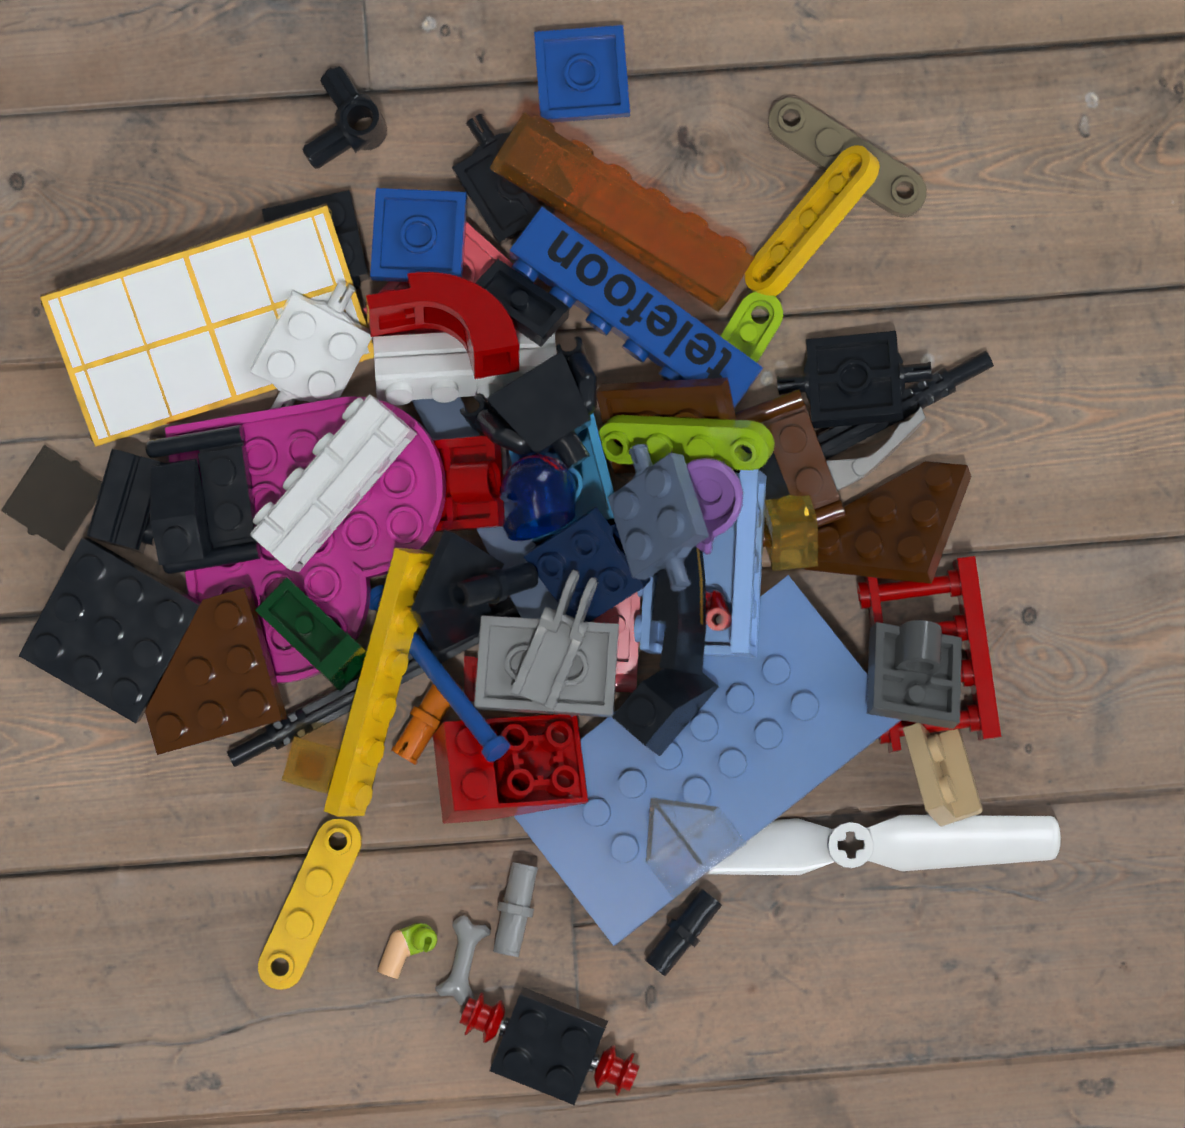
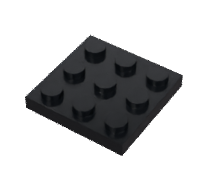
(110, 629)

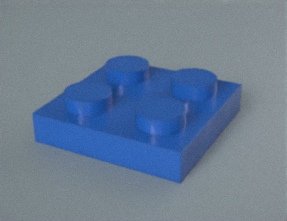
(582, 74)
(417, 233)

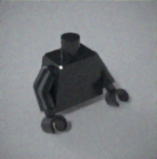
(542, 408)

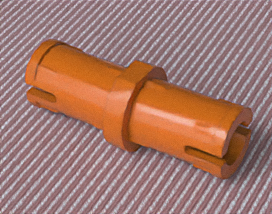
(422, 726)

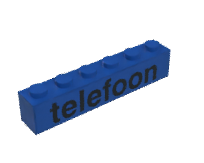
(627, 306)

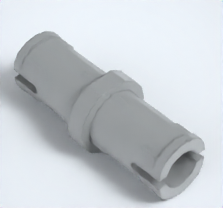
(515, 909)

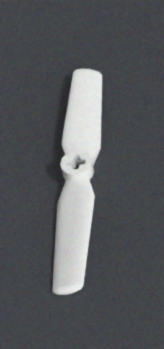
(897, 843)

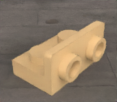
(943, 774)

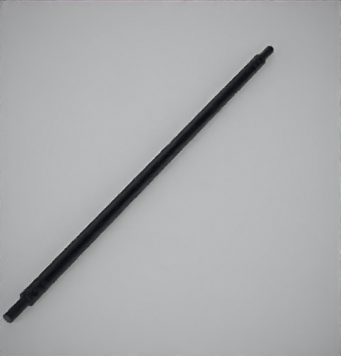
(832, 441)

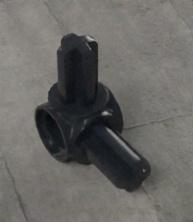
(350, 109)

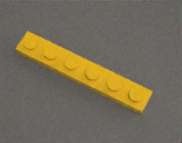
(378, 686)

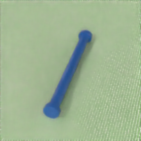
(493, 745)

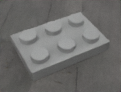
(588, 686)

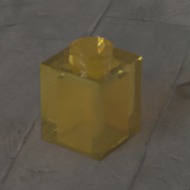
(791, 532)
(310, 765)

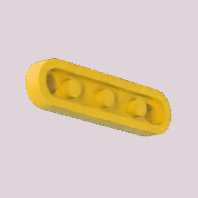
(812, 221)
(310, 904)

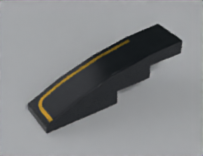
(683, 617)

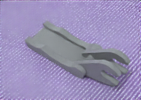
(851, 470)
(554, 647)

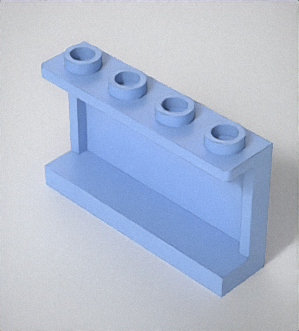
(730, 568)

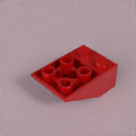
(534, 775)

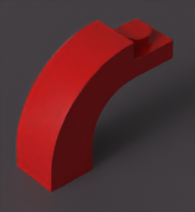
(455, 308)

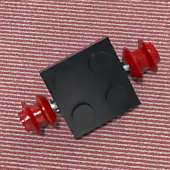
(548, 1045)

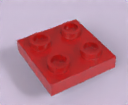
(472, 484)

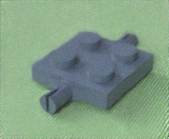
(658, 517)

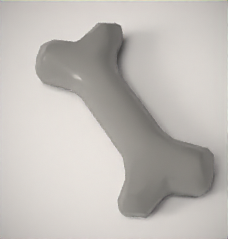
(458, 981)

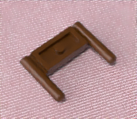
(798, 453)

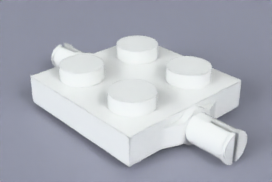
(312, 348)

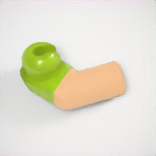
(405, 943)

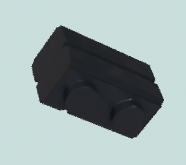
(124, 503)

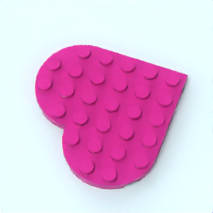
(393, 514)

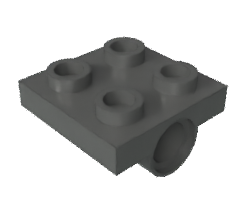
(914, 673)

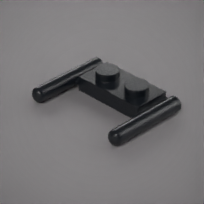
(225, 490)

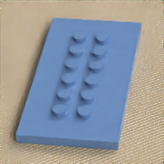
(750, 749)

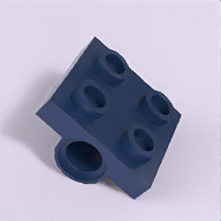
(593, 551)

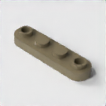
(823, 139)

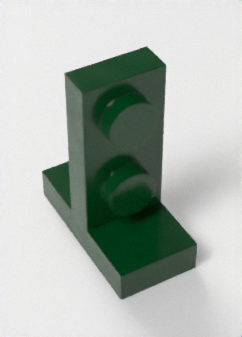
(313, 634)

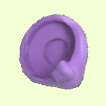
(718, 496)

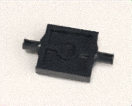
(499, 202)
(854, 379)

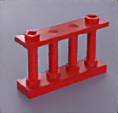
(969, 625)

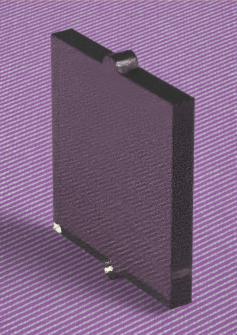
(53, 498)

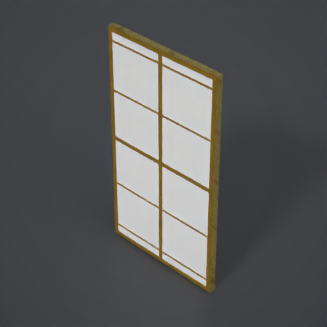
(190, 323)

